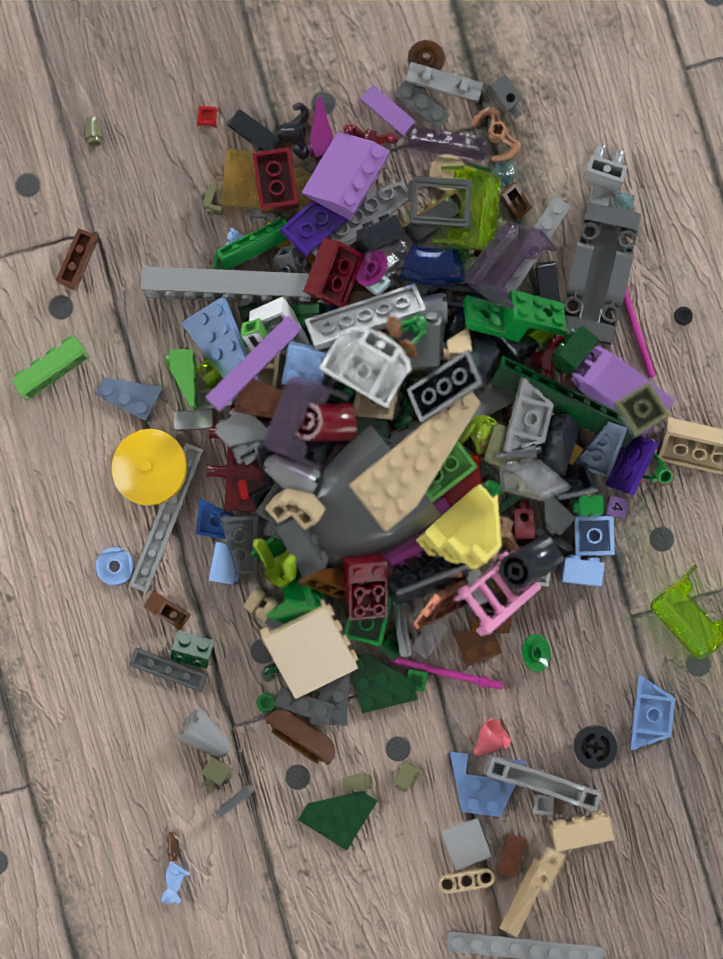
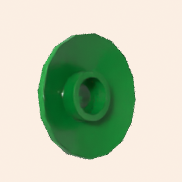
(536, 653)

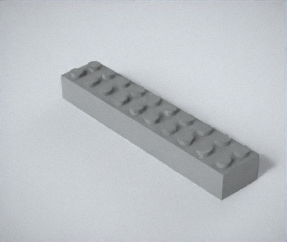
(225, 284)

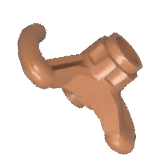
(497, 133)

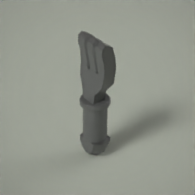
(257, 214)

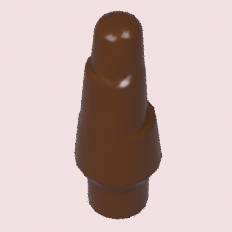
(172, 848)

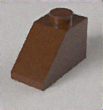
(167, 610)

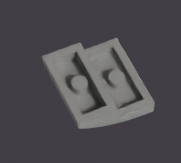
(466, 844)

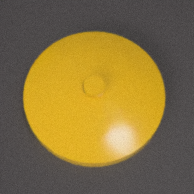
(149, 467)

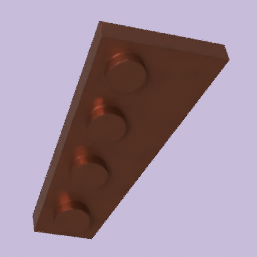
(257, 399)

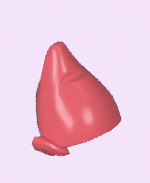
(491, 738)

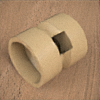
(254, 601)

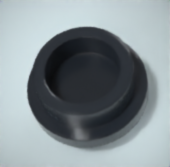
(683, 316)

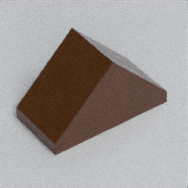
(515, 200)

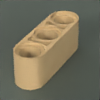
(456, 878)

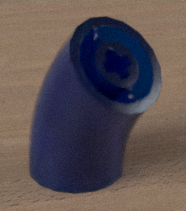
(432, 266)

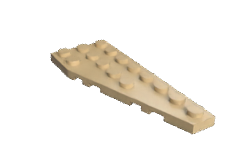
(403, 475)

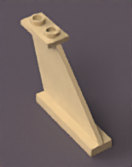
(538, 876)

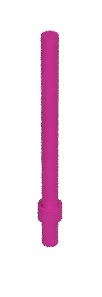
(638, 335)
(483, 681)

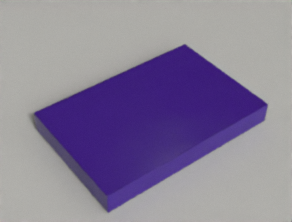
(311, 226)
(632, 465)

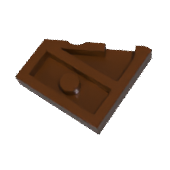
(476, 647)

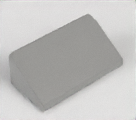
(193, 420)

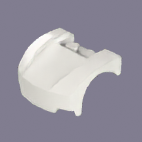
(367, 363)

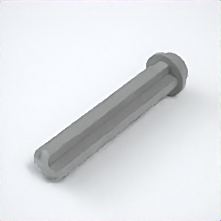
(402, 629)

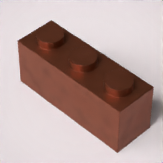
(77, 259)

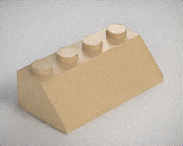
(692, 445)

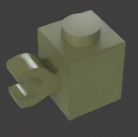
(216, 772)

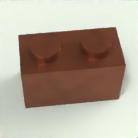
(511, 855)

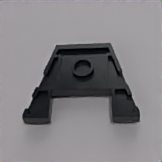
(248, 449)

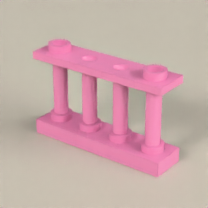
(501, 612)

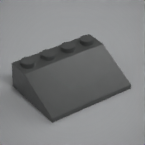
(429, 346)

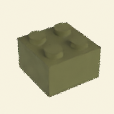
(641, 409)

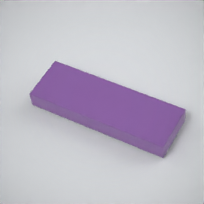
(388, 110)

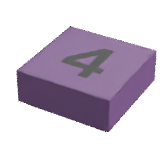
(617, 507)

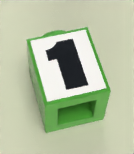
(253, 333)

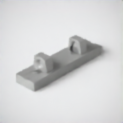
(443, 82)

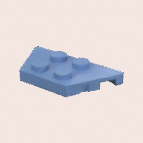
(651, 714)

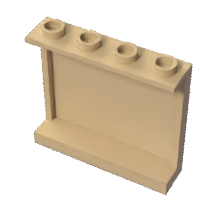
(310, 650)

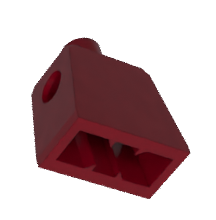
(523, 531)

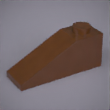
(327, 581)

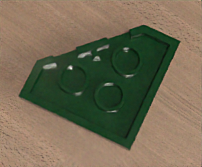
(380, 684)
(339, 816)

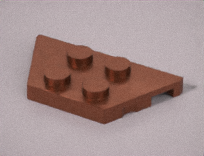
(440, 605)

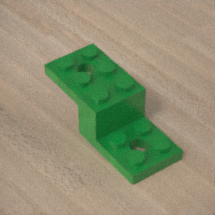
(512, 323)

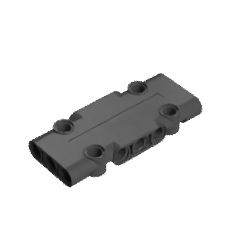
(601, 270)

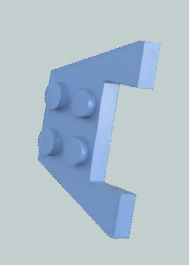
(480, 793)

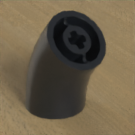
(531, 562)

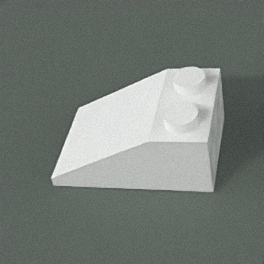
(273, 314)

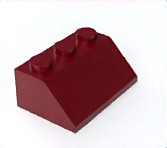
(333, 272)

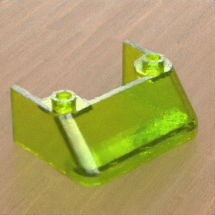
(484, 208)
(687, 619)

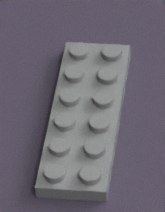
(368, 314)

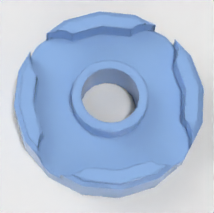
(103, 566)

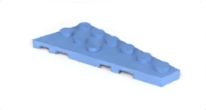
(217, 336)

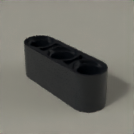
(253, 131)
(547, 280)

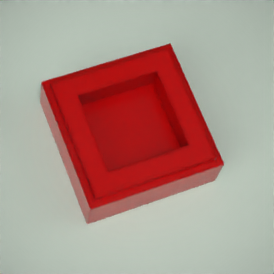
(207, 116)
(243, 489)

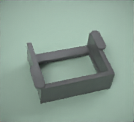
(435, 221)

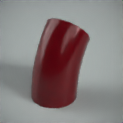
(328, 423)

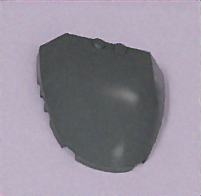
(346, 524)

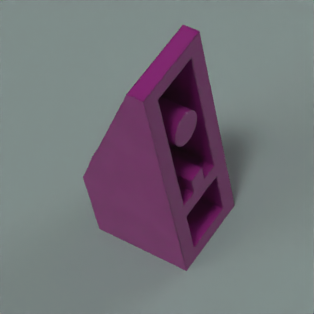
(321, 132)

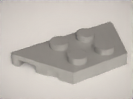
(528, 418)

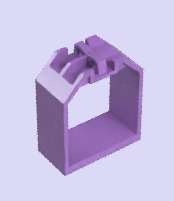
(609, 378)

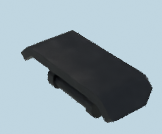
(455, 290)

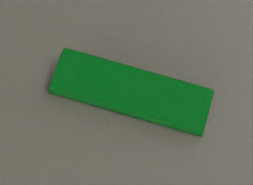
(252, 244)

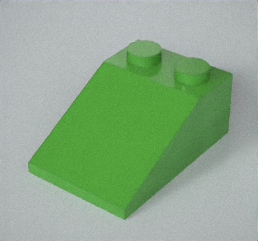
(182, 367)
(454, 469)

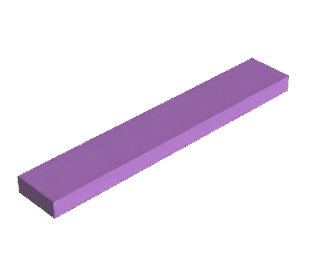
(253, 363)

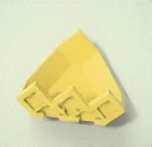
(466, 531)

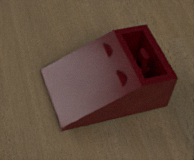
(366, 586)

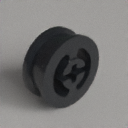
(598, 731)

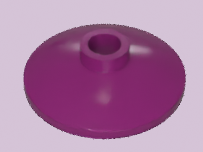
(372, 268)

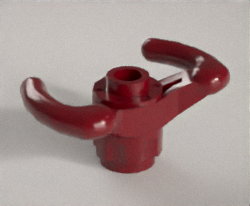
(371, 134)
(541, 358)

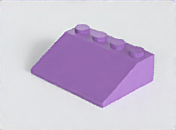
(346, 174)

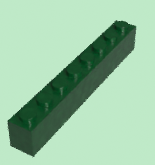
(584, 410)

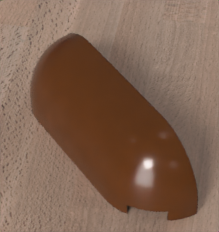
(301, 736)

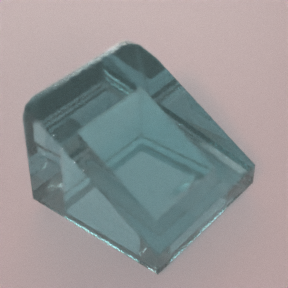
(505, 171)
(625, 200)

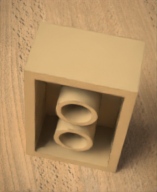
(581, 831)

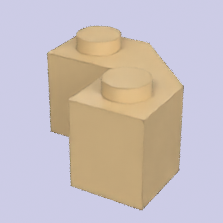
(301, 505)

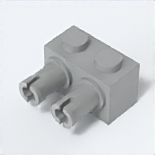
(603, 171)

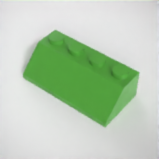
(50, 368)

